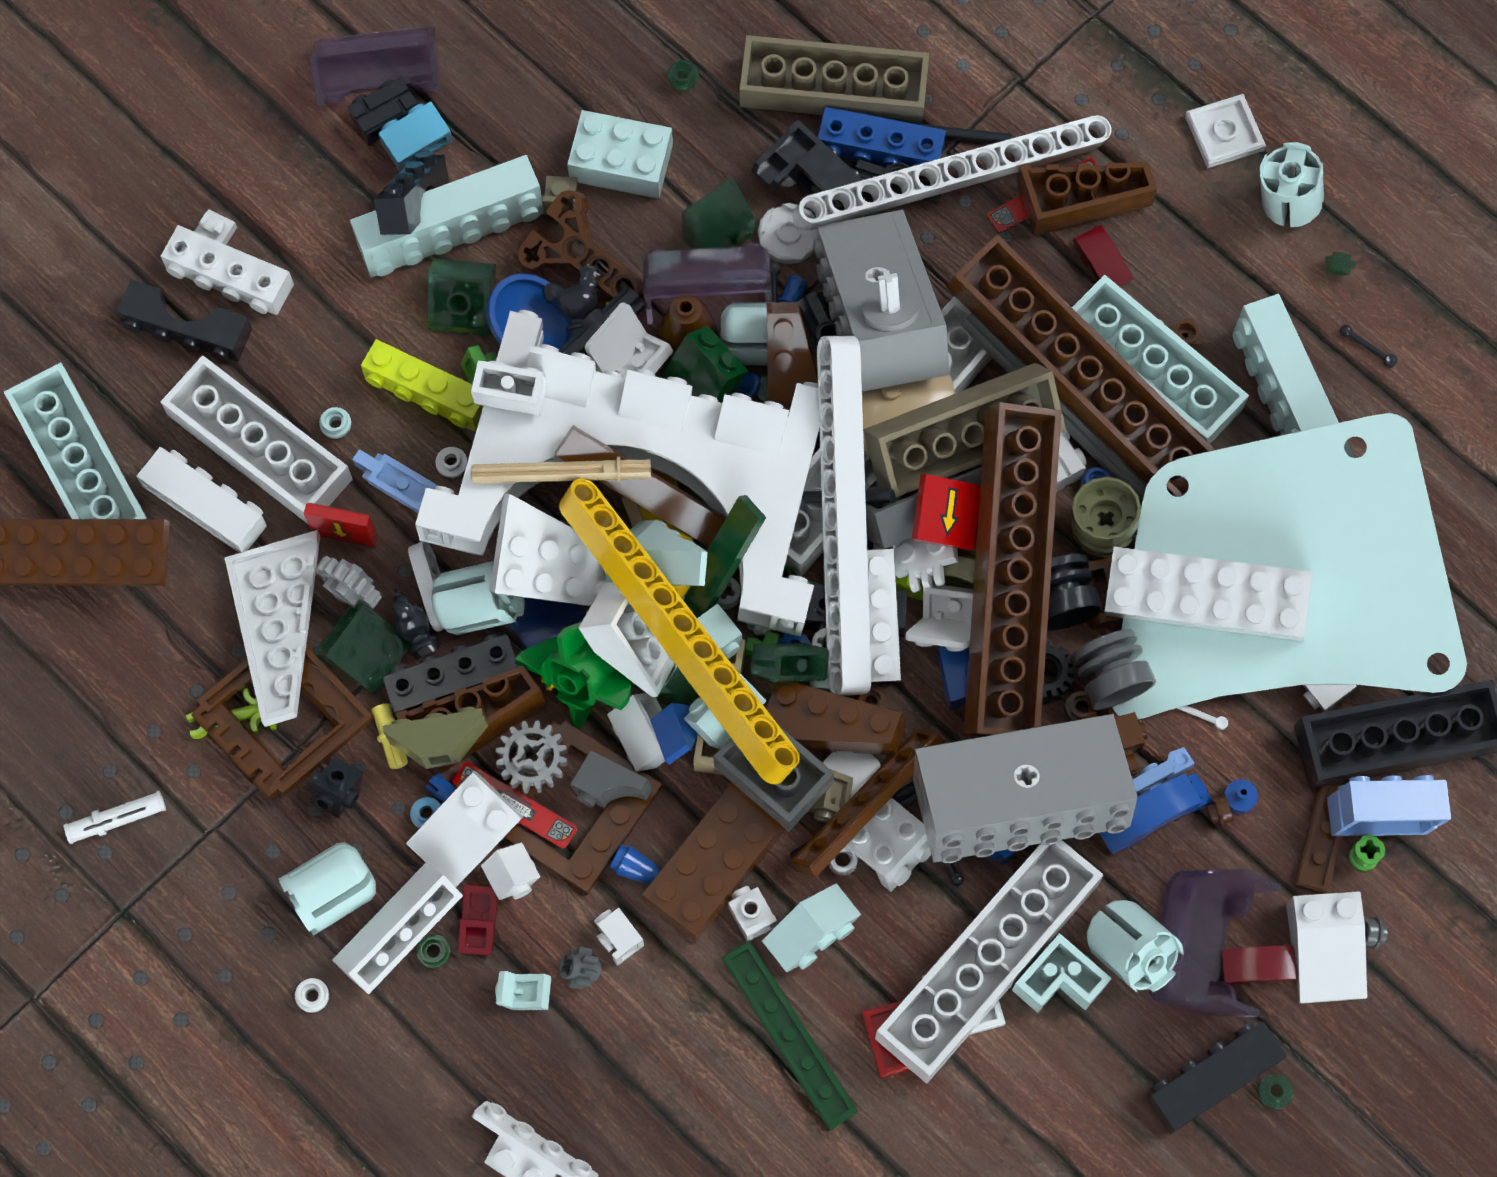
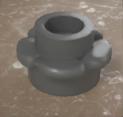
(1375, 932)

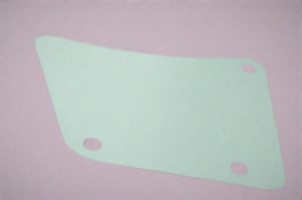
(1306, 506)

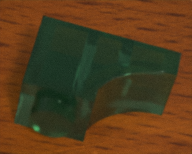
(677, 689)

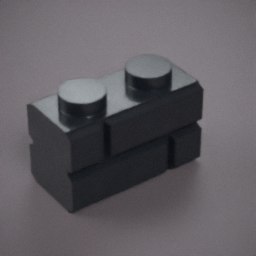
(373, 111)

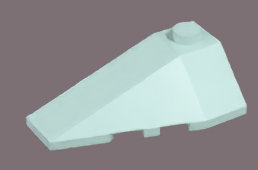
(677, 558)

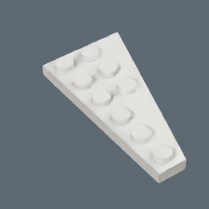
(542, 558)

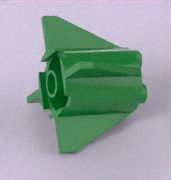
(576, 673)

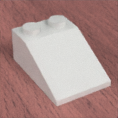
(625, 641)
(464, 829)
(1328, 946)

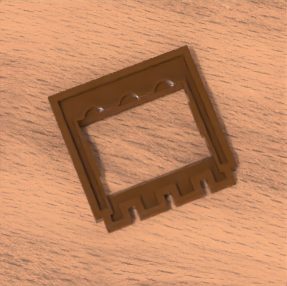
(320, 687)
(606, 834)

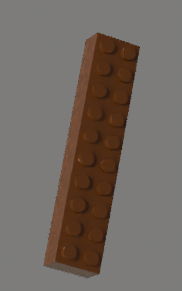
(1085, 367)
(1012, 569)

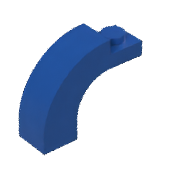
(1158, 808)

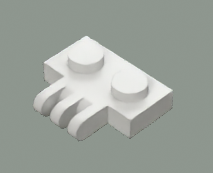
(921, 561)

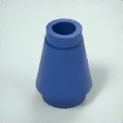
(634, 865)

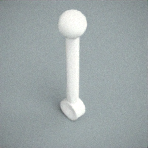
(1220, 722)

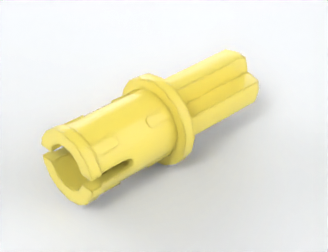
(384, 716)

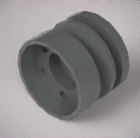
(1111, 665)

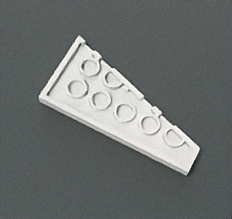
(273, 608)

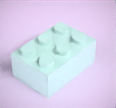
(620, 154)

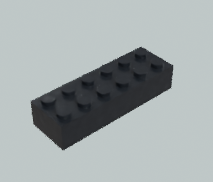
(1398, 734)

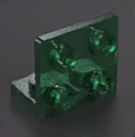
(363, 646)

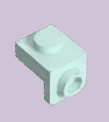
(523, 991)

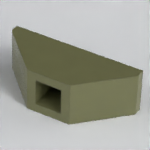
(437, 737)

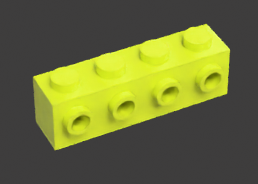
(422, 384)

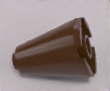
(682, 318)

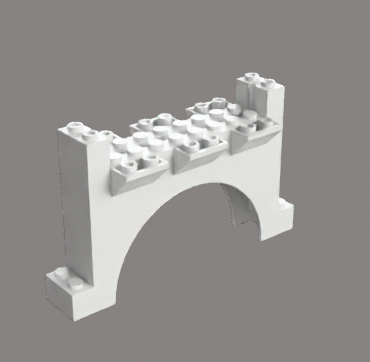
(696, 440)

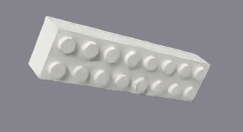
(988, 958)

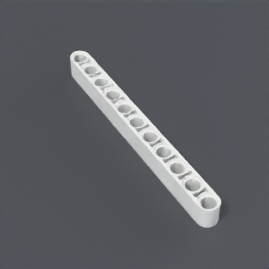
(942, 181)
(844, 515)

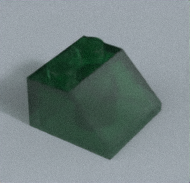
(718, 219)
(459, 296)

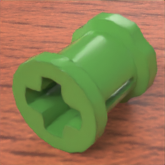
(1372, 845)

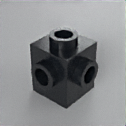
(336, 787)

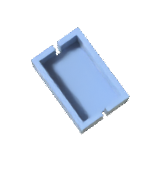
(1389, 806)

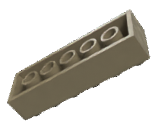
(851, 78)
(950, 431)

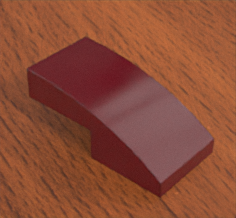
(1102, 256)
(478, 920)
(1259, 964)

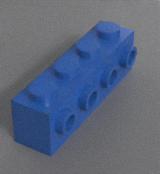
(879, 139)

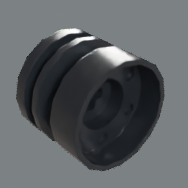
(1070, 596)

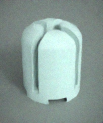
(1281, 186)
(745, 332)
(465, 603)
(329, 886)
(1134, 945)

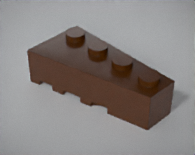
(1080, 194)
(787, 353)
(503, 698)
(833, 721)

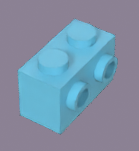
(417, 132)

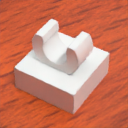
(216, 227)

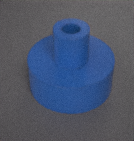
(1241, 803)

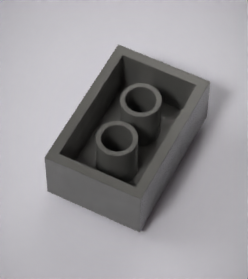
(783, 801)

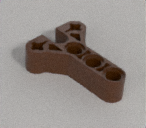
(575, 228)

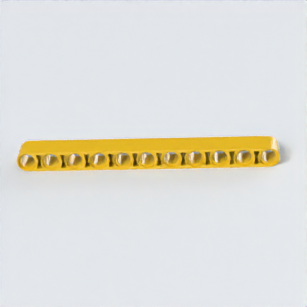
(679, 632)

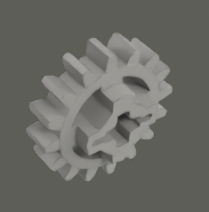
(348, 582)
(522, 765)

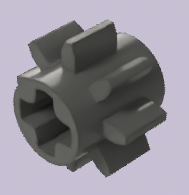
(580, 967)

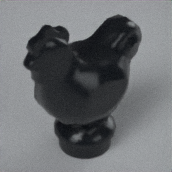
(576, 300)
(413, 625)

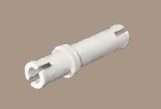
(77, 830)

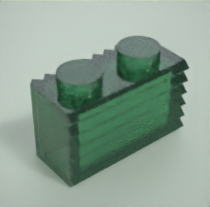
(790, 662)

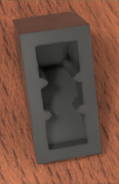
(604, 780)

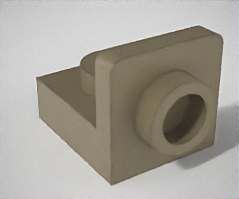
(555, 186)
(833, 798)

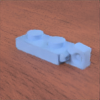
(393, 478)
(1155, 775)

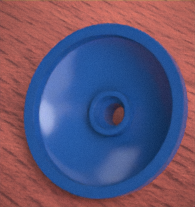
(525, 293)

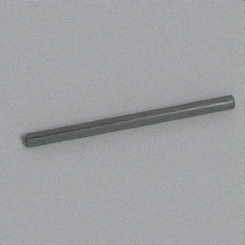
(1074, 424)

